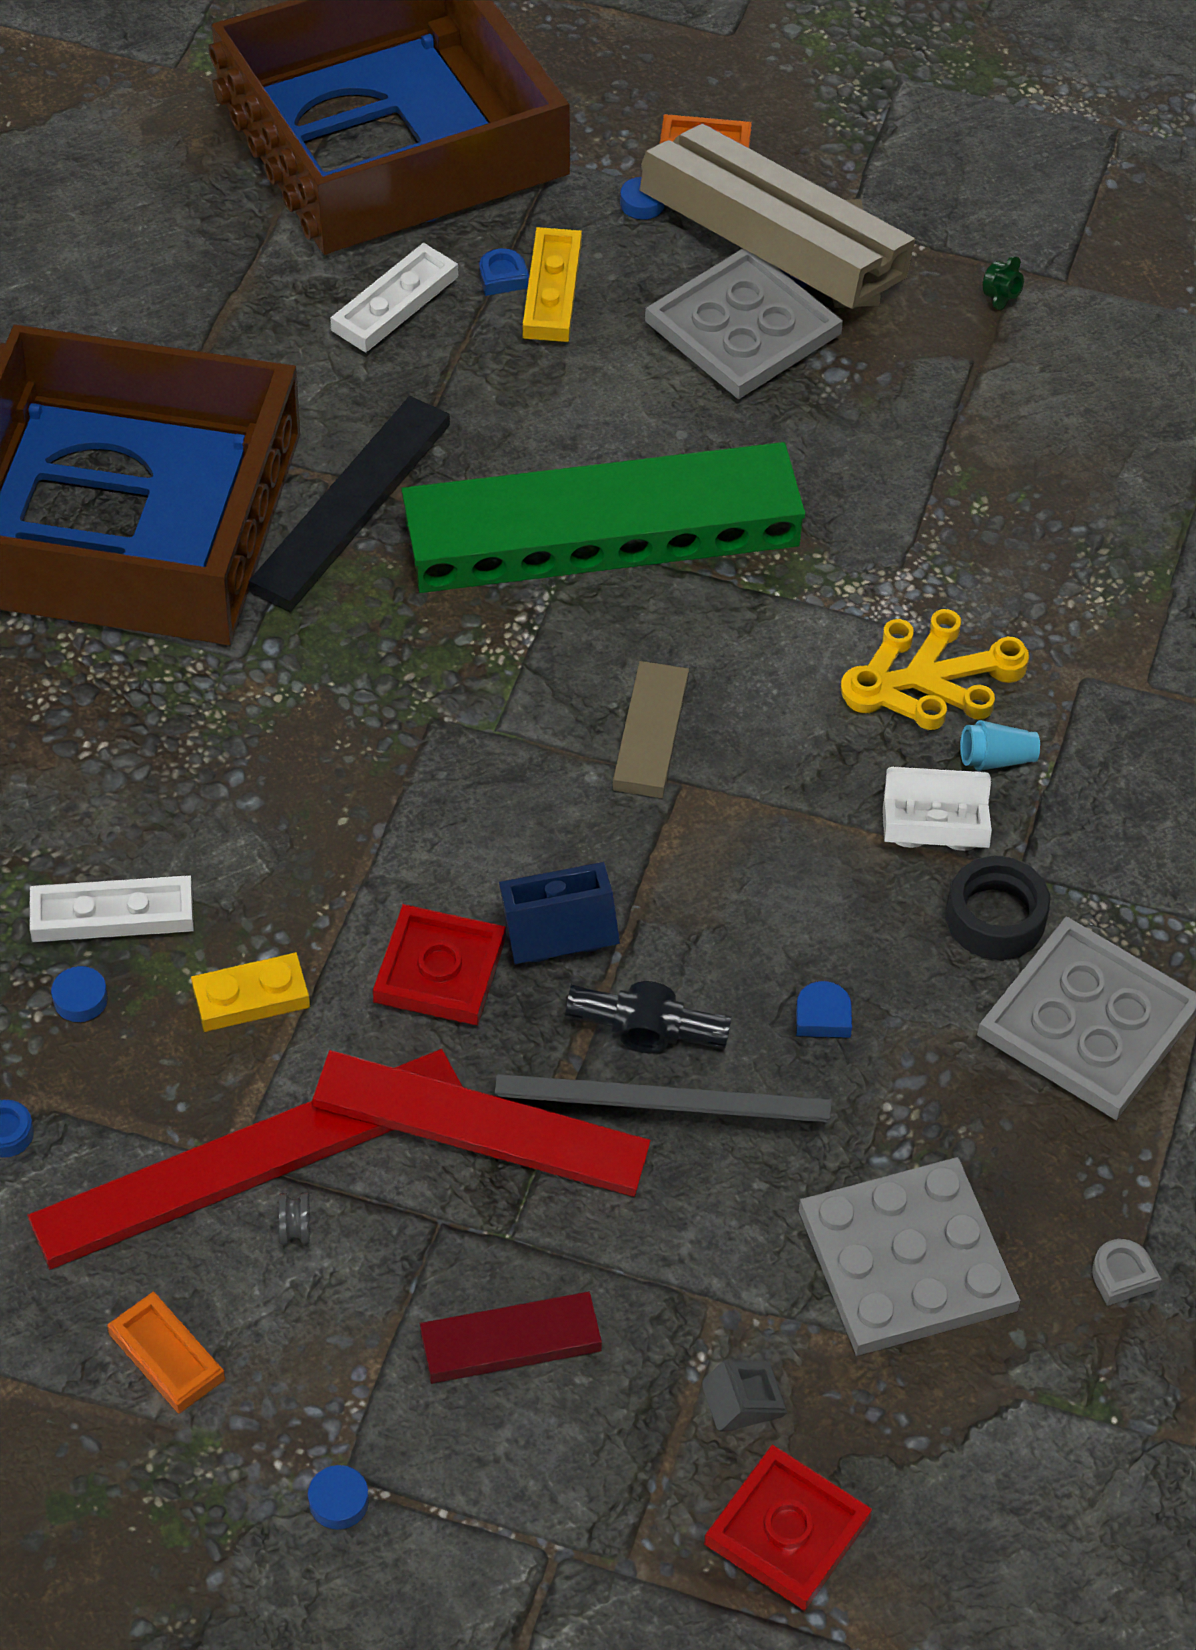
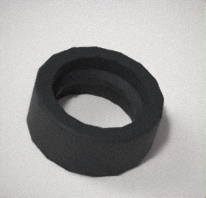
(1004, 875)

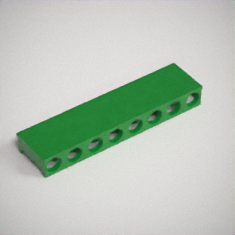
(603, 509)

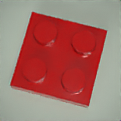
(439, 964)
(788, 1527)

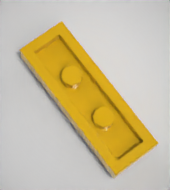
(552, 284)

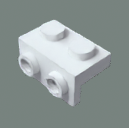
(937, 808)

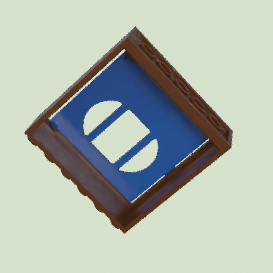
(448, 68)
(218, 456)

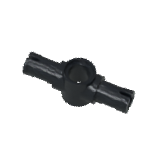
(648, 1017)

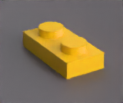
(250, 992)

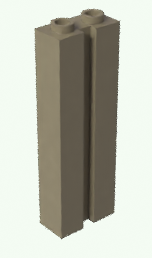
(777, 215)

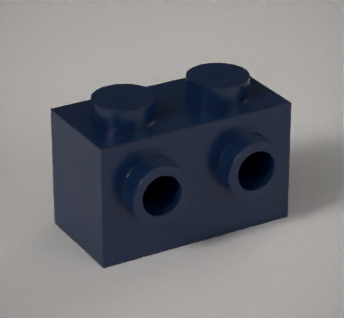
(559, 913)

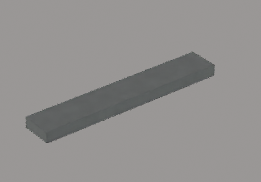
(663, 1098)

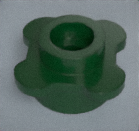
(1003, 281)

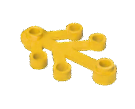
(1004, 661)

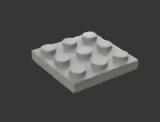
(743, 322)
(1090, 1017)
(908, 1256)

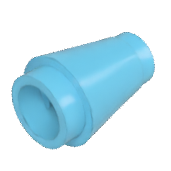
(997, 746)

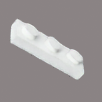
(394, 297)
(111, 908)

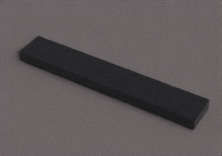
(349, 503)

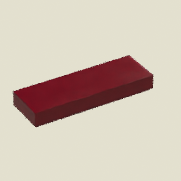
(510, 1337)

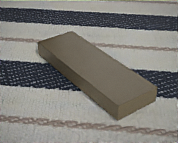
(650, 729)

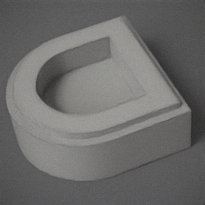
(1123, 1271)

